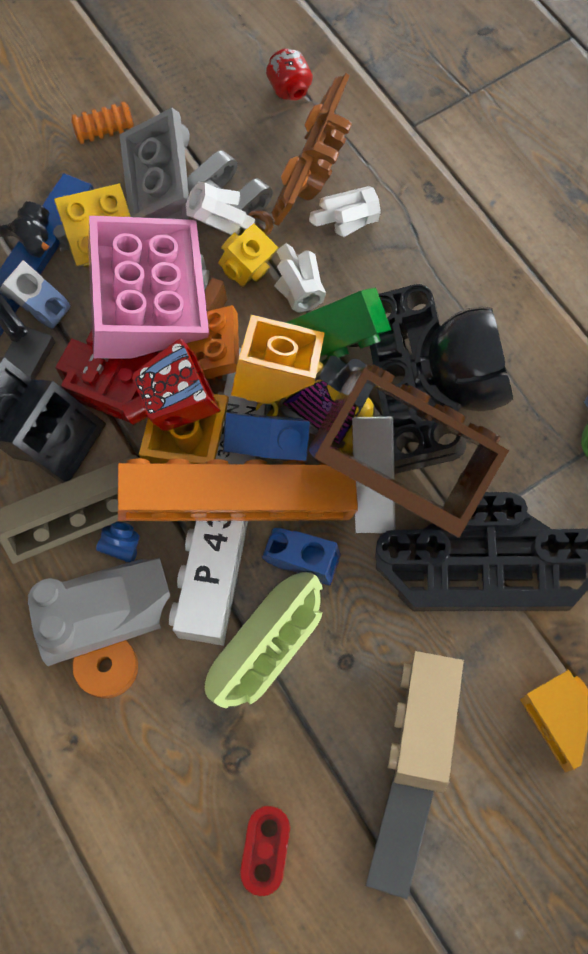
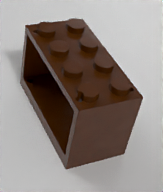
(472, 481)

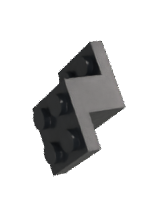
(44, 423)

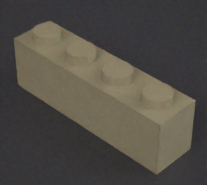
(60, 513)

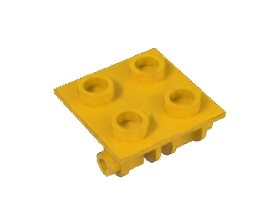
(75, 213)

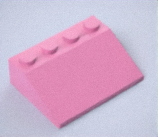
(144, 285)

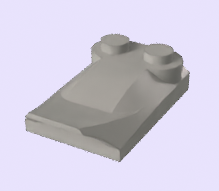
(156, 167)
(97, 609)

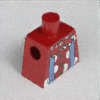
(171, 390)

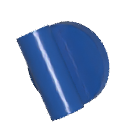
(119, 541)

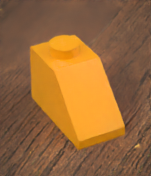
(561, 717)

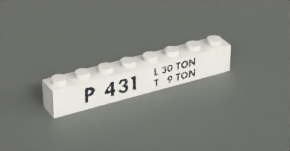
(213, 556)

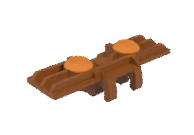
(325, 135)

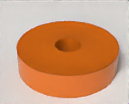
(110, 683)

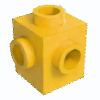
(247, 255)

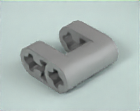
(220, 170)

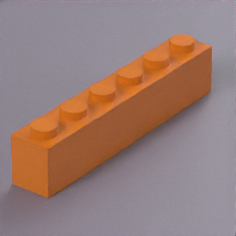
(233, 491)

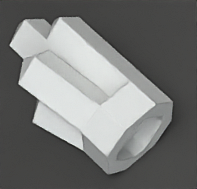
(210, 207)
(348, 209)
(299, 279)

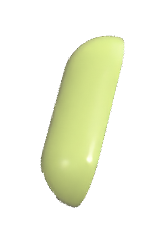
(266, 642)

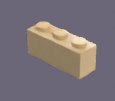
(427, 721)

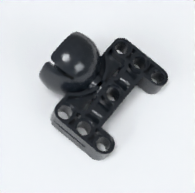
(450, 362)

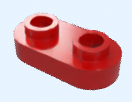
(265, 850)

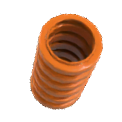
(102, 122)

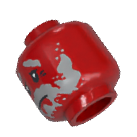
(289, 74)

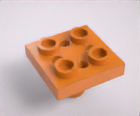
(217, 354)

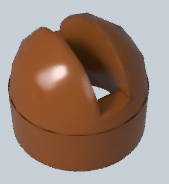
(265, 217)

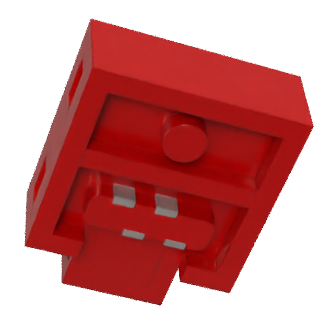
(99, 381)

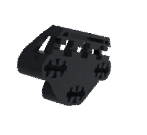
(495, 549)

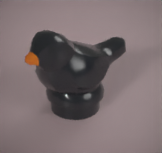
(30, 228)

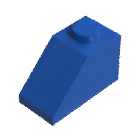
(266, 436)

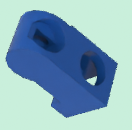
(302, 553)

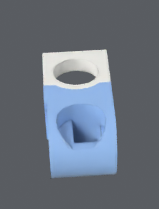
(35, 295)

